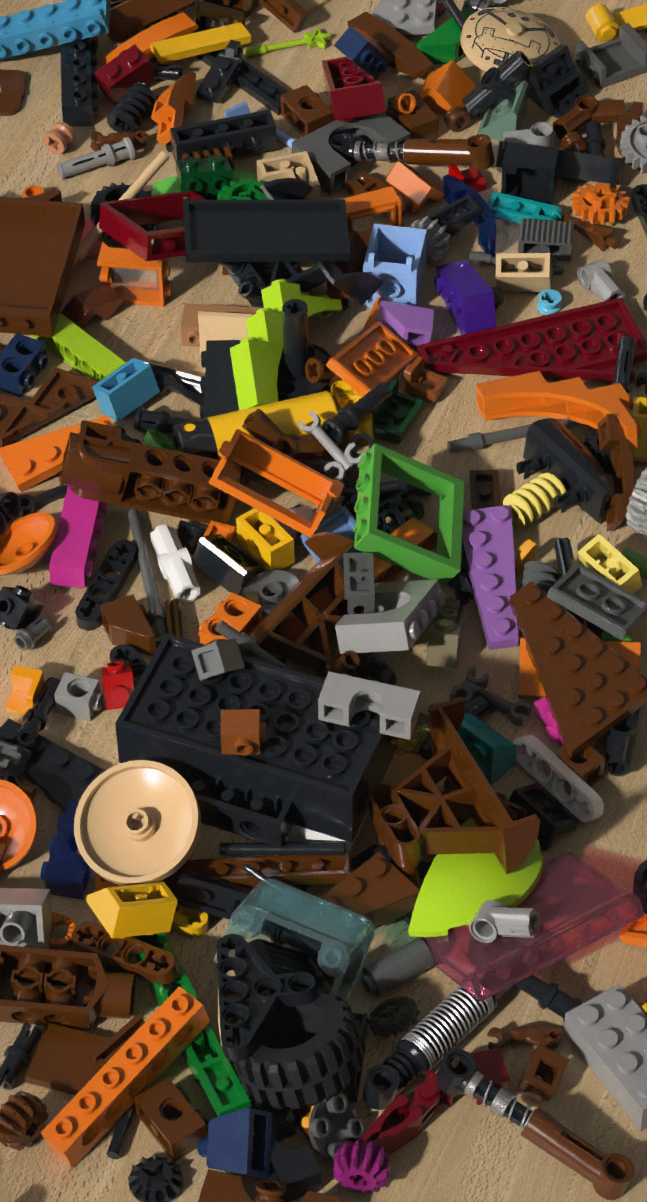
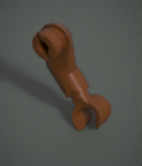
(138, 139)
(529, 1034)

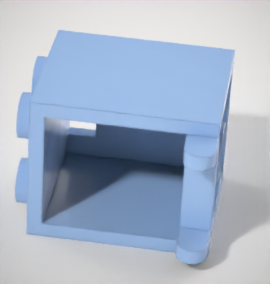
(400, 260)

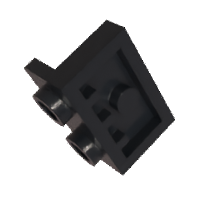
(553, 816)

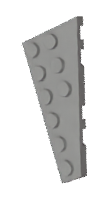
(408, 16)

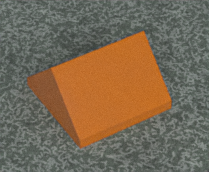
(446, 88)

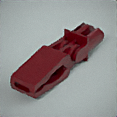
(407, 1115)

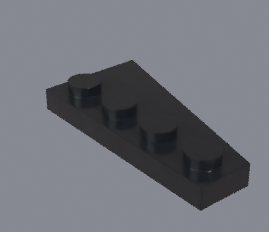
(53, 768)

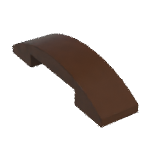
(614, 440)

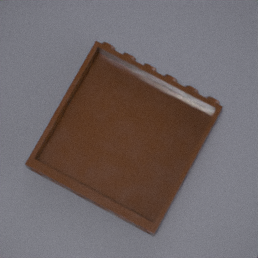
(36, 262)

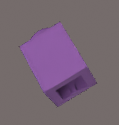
(407, 322)

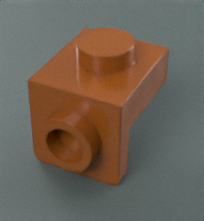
(424, 382)

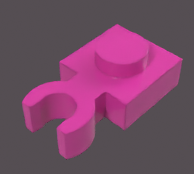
(545, 716)

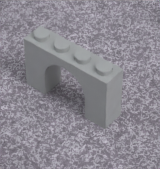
(398, 620)

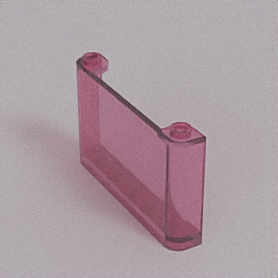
(574, 911)

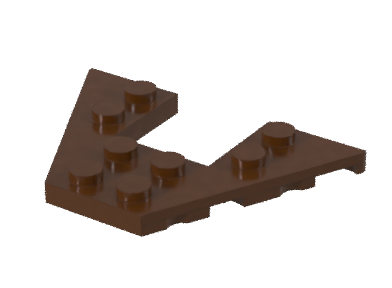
(55, 397)

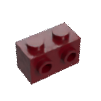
(122, 72)

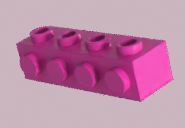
(76, 541)

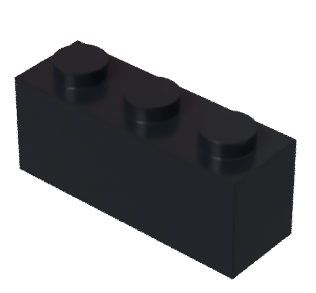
(219, 379)

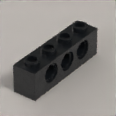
(241, 133)

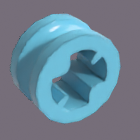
(551, 296)

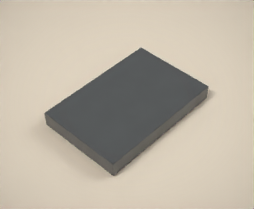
(599, 601)

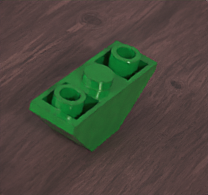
(444, 42)

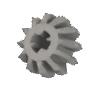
(437, 238)

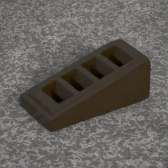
(205, 10)

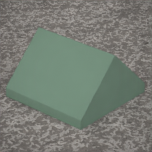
(506, 113)

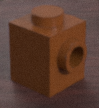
(242, 731)

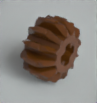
(21, 1120)

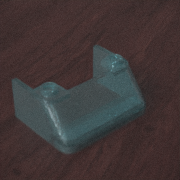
(342, 932)

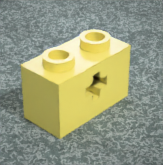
(610, 563)

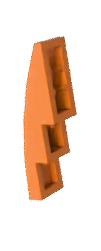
(165, 29)

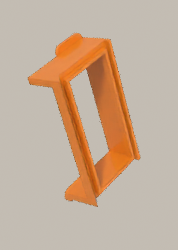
(280, 470)

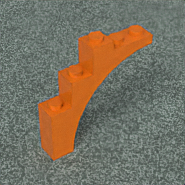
(564, 399)

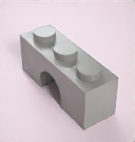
(347, 695)

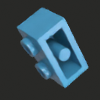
(126, 389)

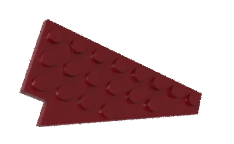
(558, 345)

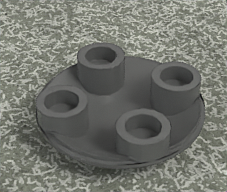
(332, 1124)

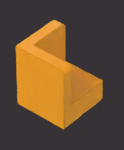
(26, 687)

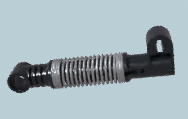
(420, 1049)

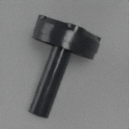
(296, 352)

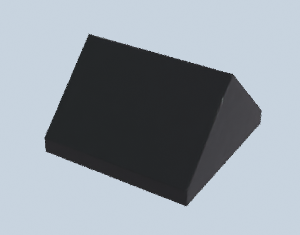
(225, 563)

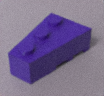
(466, 296)

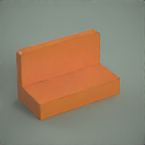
(413, 185)

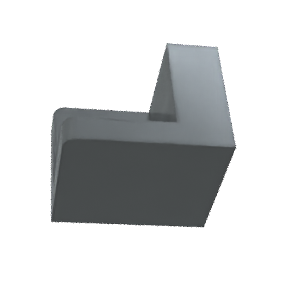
(217, 659)

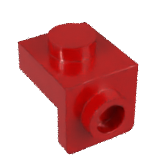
(117, 684)

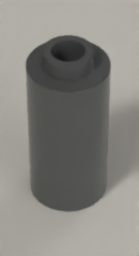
(397, 967)

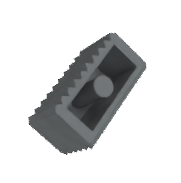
(546, 237)

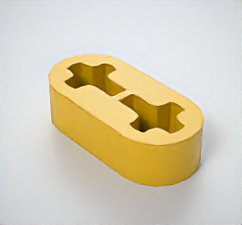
(181, 922)

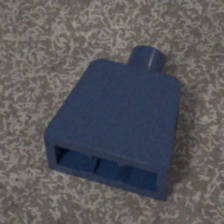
(239, 1143)

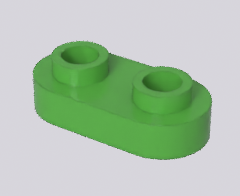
(159, 439)

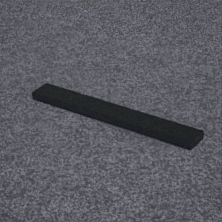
(250, 80)

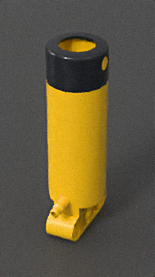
(207, 434)

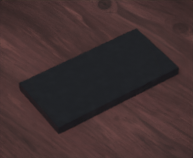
(266, 230)

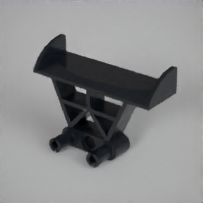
(252, 278)

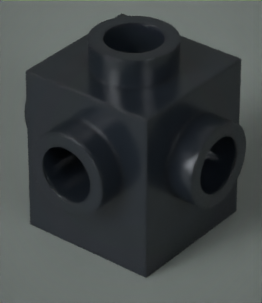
(18, 607)

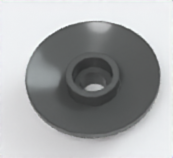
(269, 588)

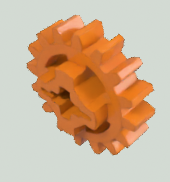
(600, 203)

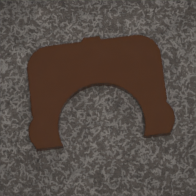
(12, 91)

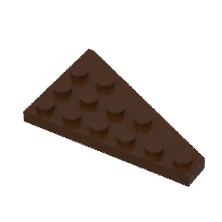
(582, 677)

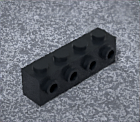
(78, 84)

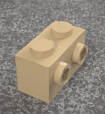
(523, 272)

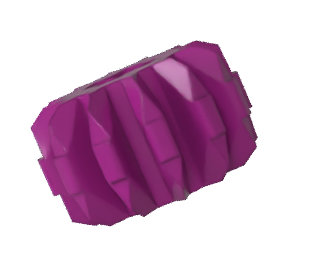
(362, 1166)

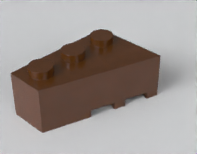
(375, 891)

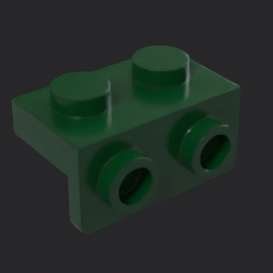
(204, 175)
(396, 414)

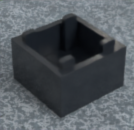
(530, 172)

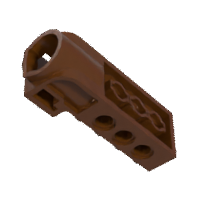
(144, 476)

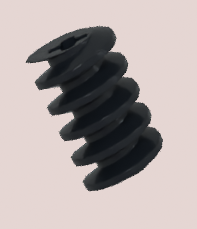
(132, 108)

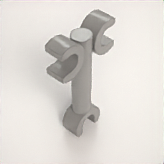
(343, 461)

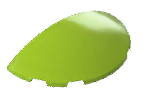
(463, 882)

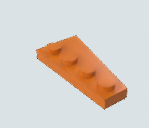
(40, 456)

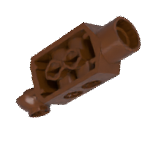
(61, 988)

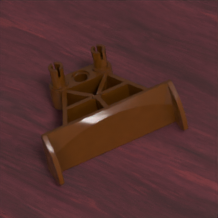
(330, 550)
(440, 830)

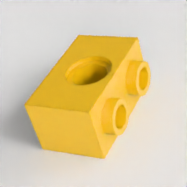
(265, 540)

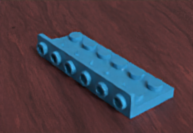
(52, 26)

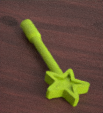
(312, 39)

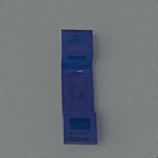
(456, 189)

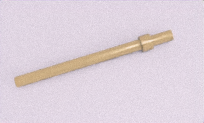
(131, 192)

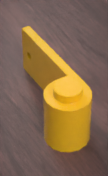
(607, 25)

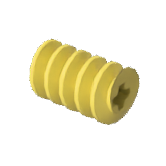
(533, 499)

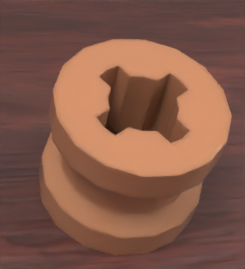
(59, 137)

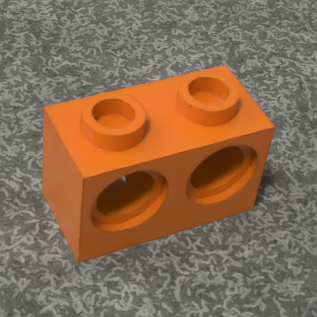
(236, 612)

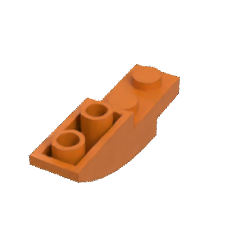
(172, 106)

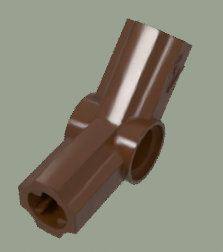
(587, 110)
(295, 445)

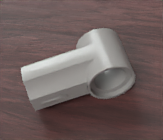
(539, 134)
(599, 279)
(497, 920)

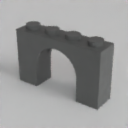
(330, 166)

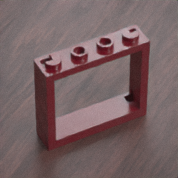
(123, 217)

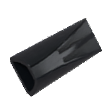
(557, 451)

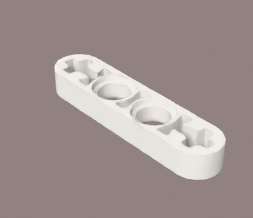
(587, 798)

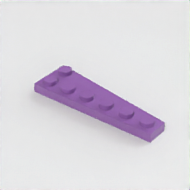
(491, 569)

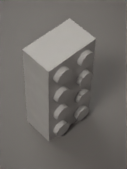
(613, 1042)

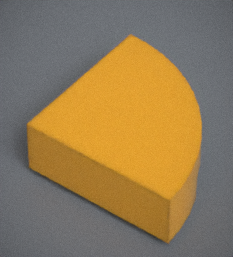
(528, 554)

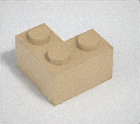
(289, 166)

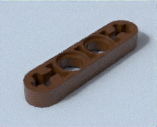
(128, 948)

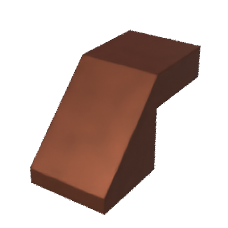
(99, 300)

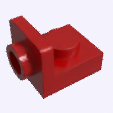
(470, 177)

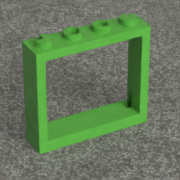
(384, 546)

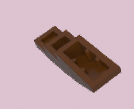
(402, 53)

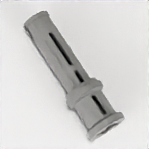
(107, 155)

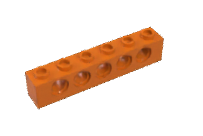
(125, 1077)

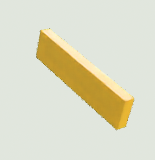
(199, 42)

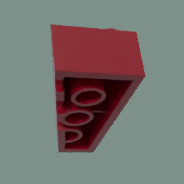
(351, 91)

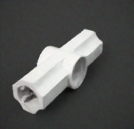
(175, 563)

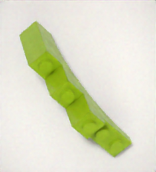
(258, 356)

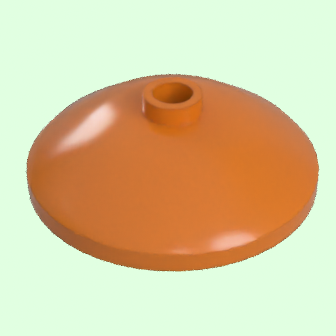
(26, 542)
(18, 823)

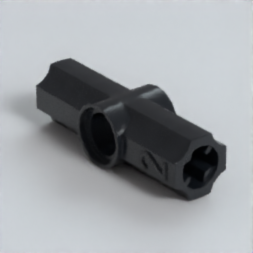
(497, 83)
(621, 745)

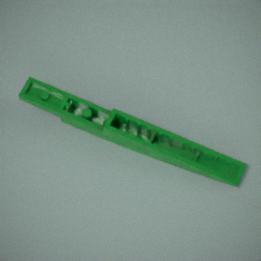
(204, 1053)

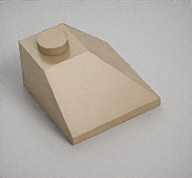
(221, 327)

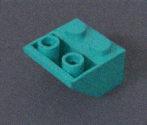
(489, 748)

